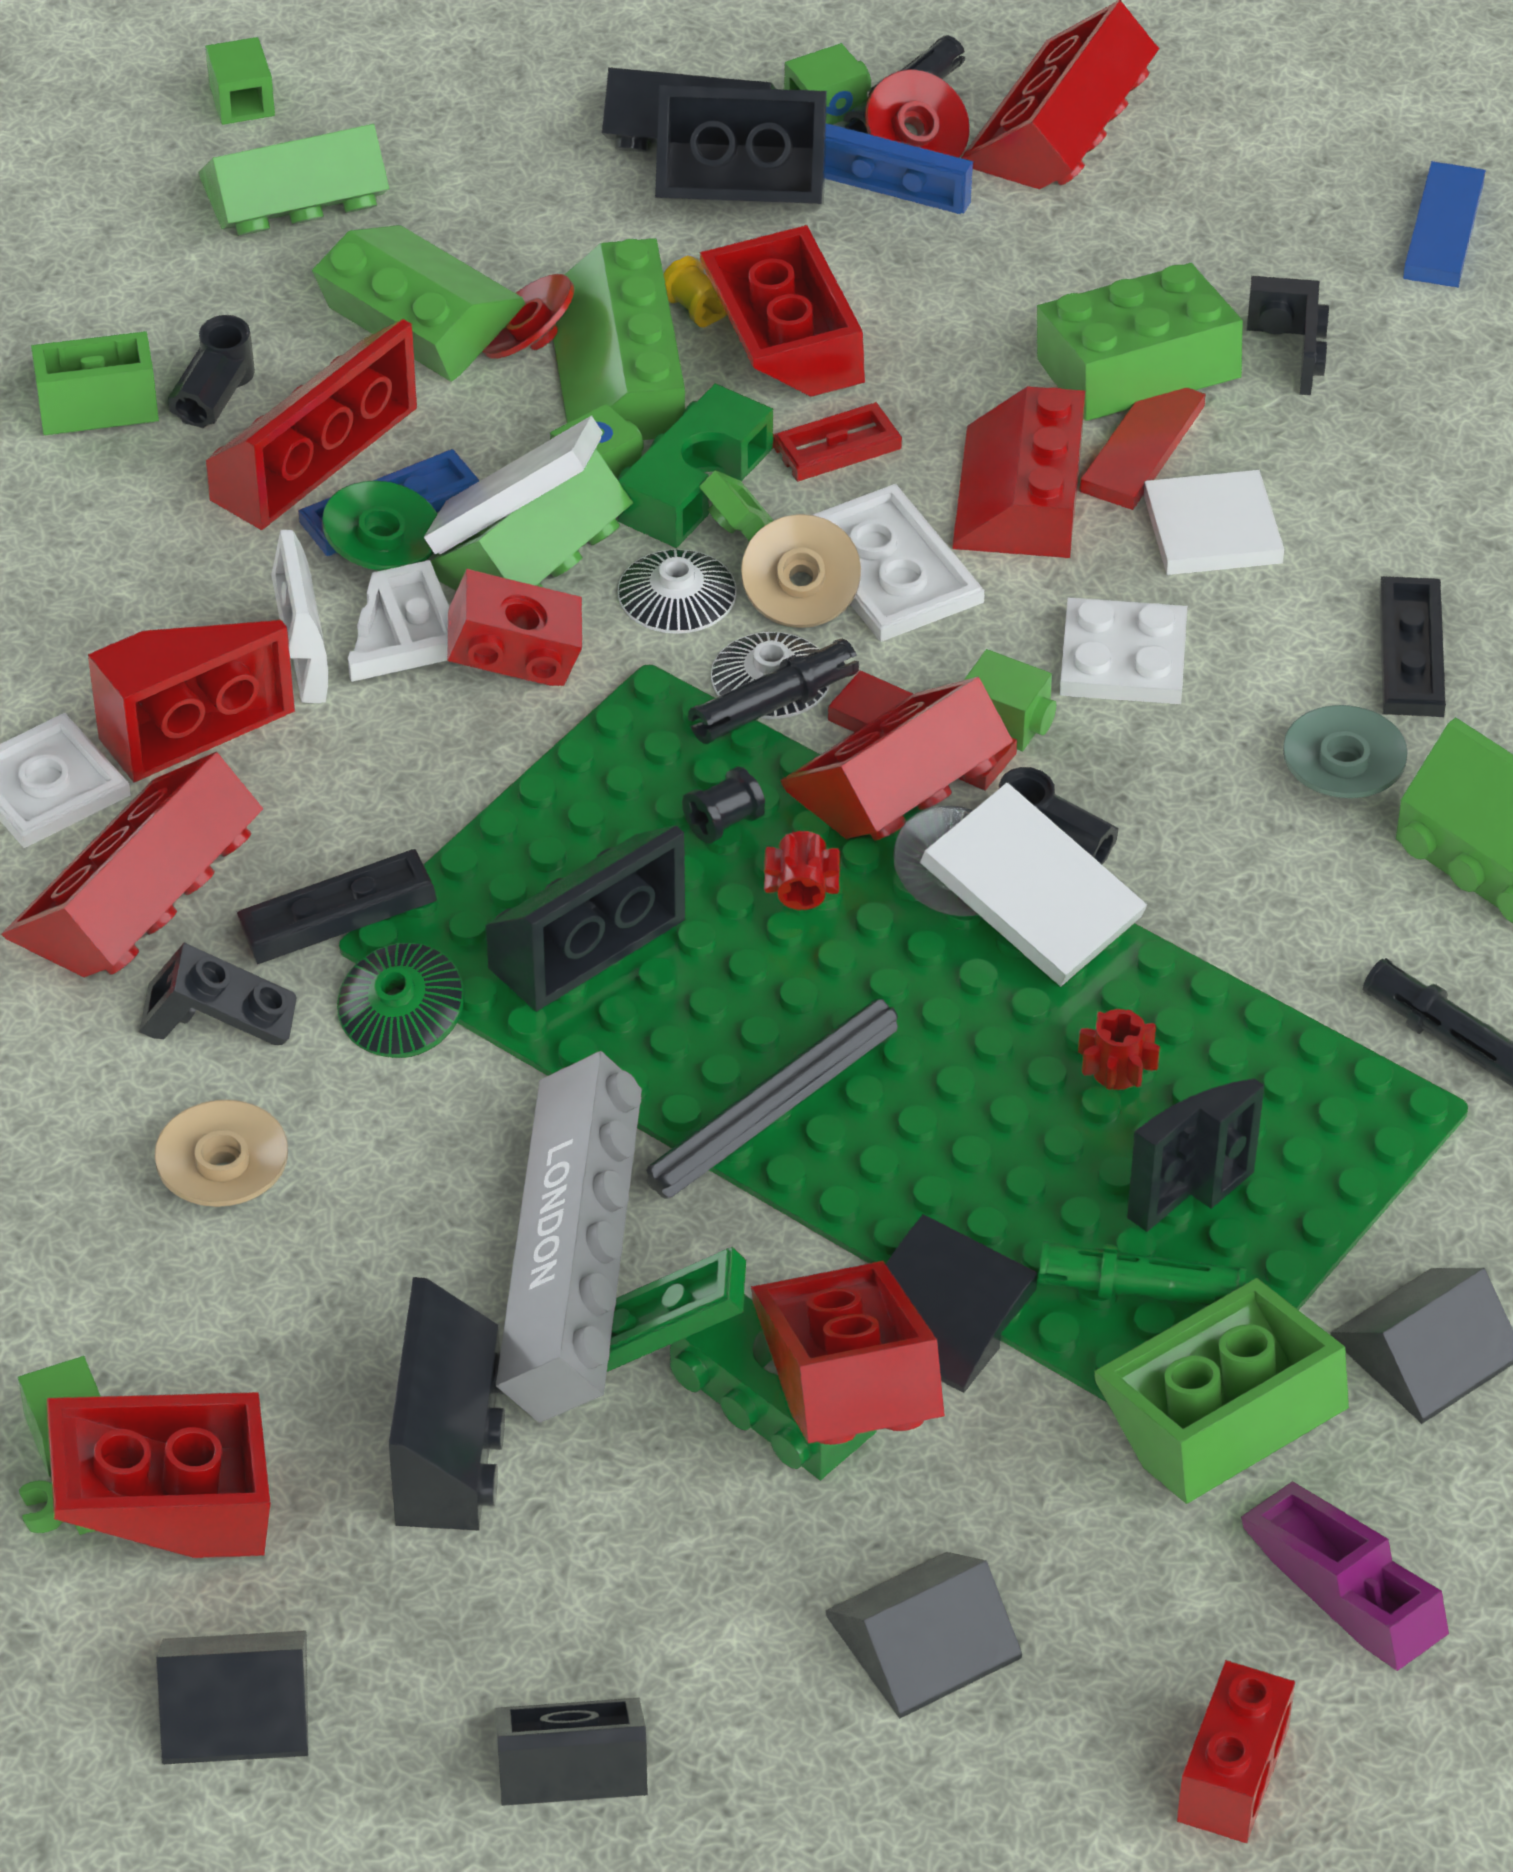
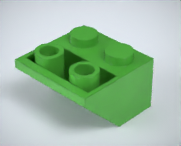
(95, 383)

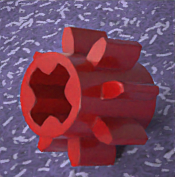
(802, 870)
(1119, 1049)

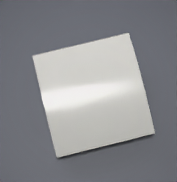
(300, 614)

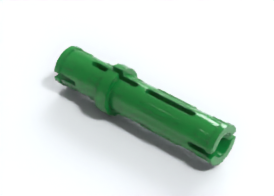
(1137, 1275)

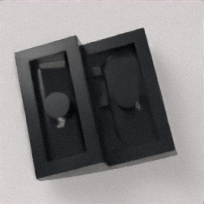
(1195, 1150)
(961, 1294)

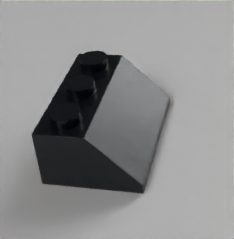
(633, 103)
(741, 144)
(590, 917)
(445, 1413)

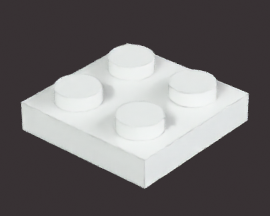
(1123, 650)

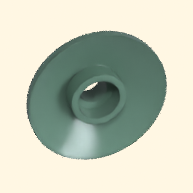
(1345, 751)

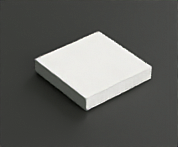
(1213, 522)
(54, 780)

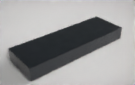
(1412, 646)
(336, 906)

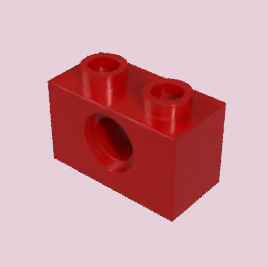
(514, 628)

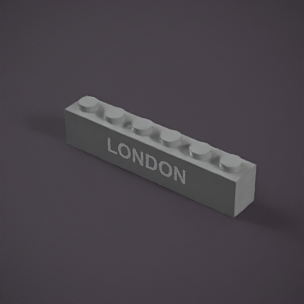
(570, 1238)

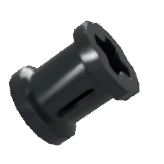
(723, 805)

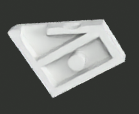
(401, 623)

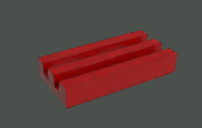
(840, 447)

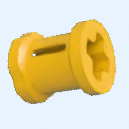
(692, 288)

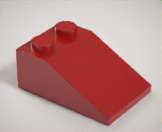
(188, 690)
(850, 1352)
(163, 1470)

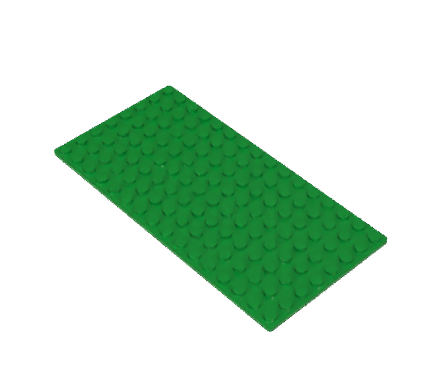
(980, 1088)

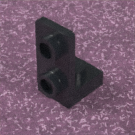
(1292, 308)
(219, 989)

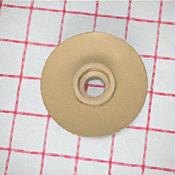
(805, 546)
(218, 1134)

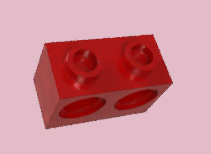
(1235, 1751)

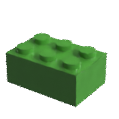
(1140, 339)

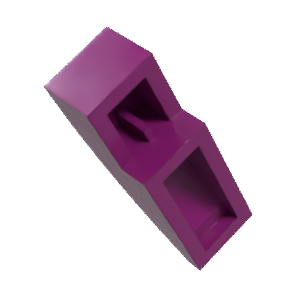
(1349, 1574)

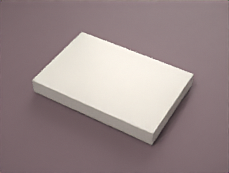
(514, 486)
(905, 564)
(1033, 884)

